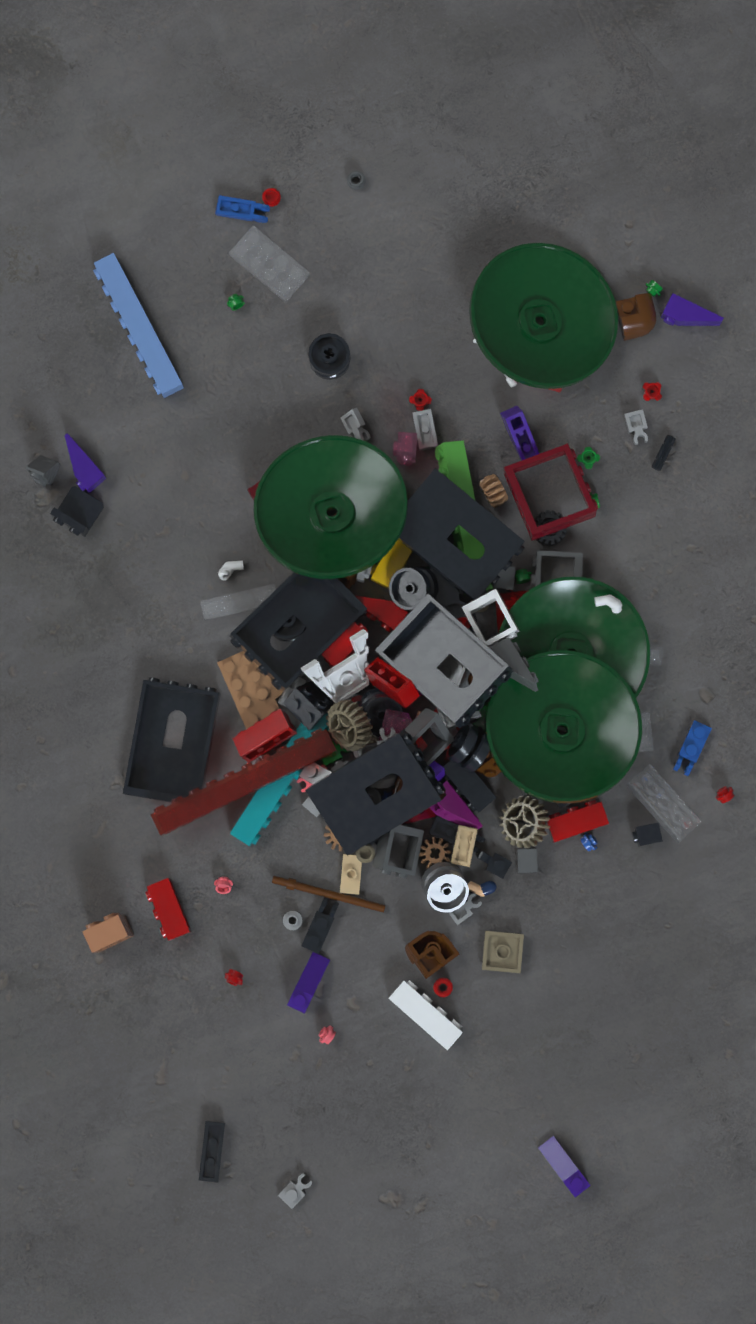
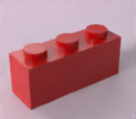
(391, 682)
(264, 735)
(577, 821)
(168, 909)

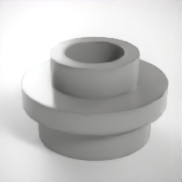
(292, 914)

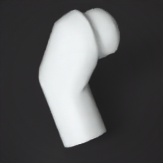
(228, 568)
(611, 601)

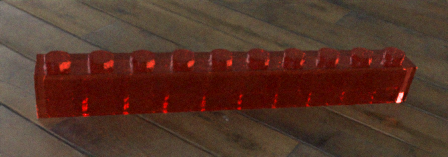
(244, 782)

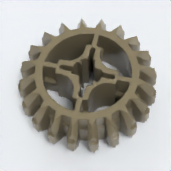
(349, 725)
(519, 836)

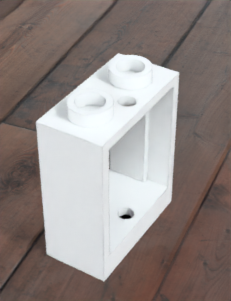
(482, 602)

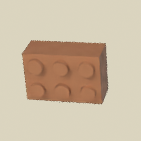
(107, 933)

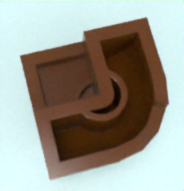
(636, 316)
(430, 952)

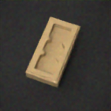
(464, 846)
(350, 875)

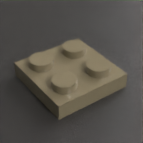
(502, 952)

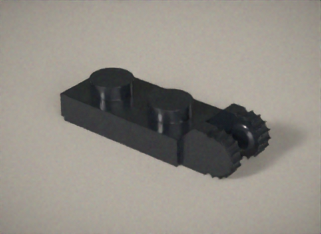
(448, 830)
(319, 928)

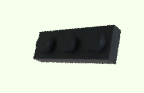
(212, 1151)

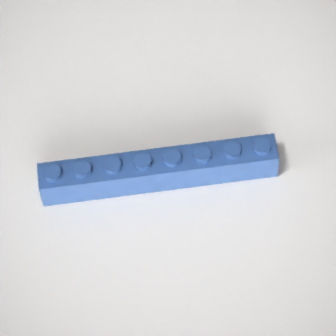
(138, 325)

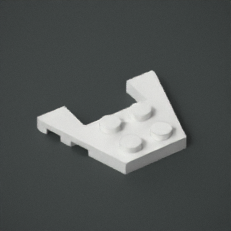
(347, 676)

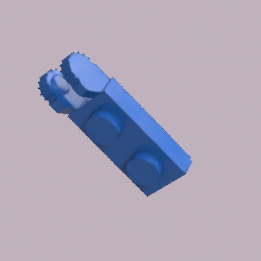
(241, 209)
(692, 745)

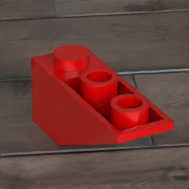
(384, 611)

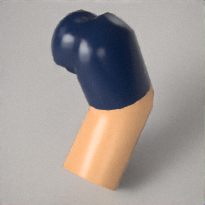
(483, 889)

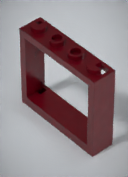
(564, 522)

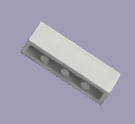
(425, 1014)

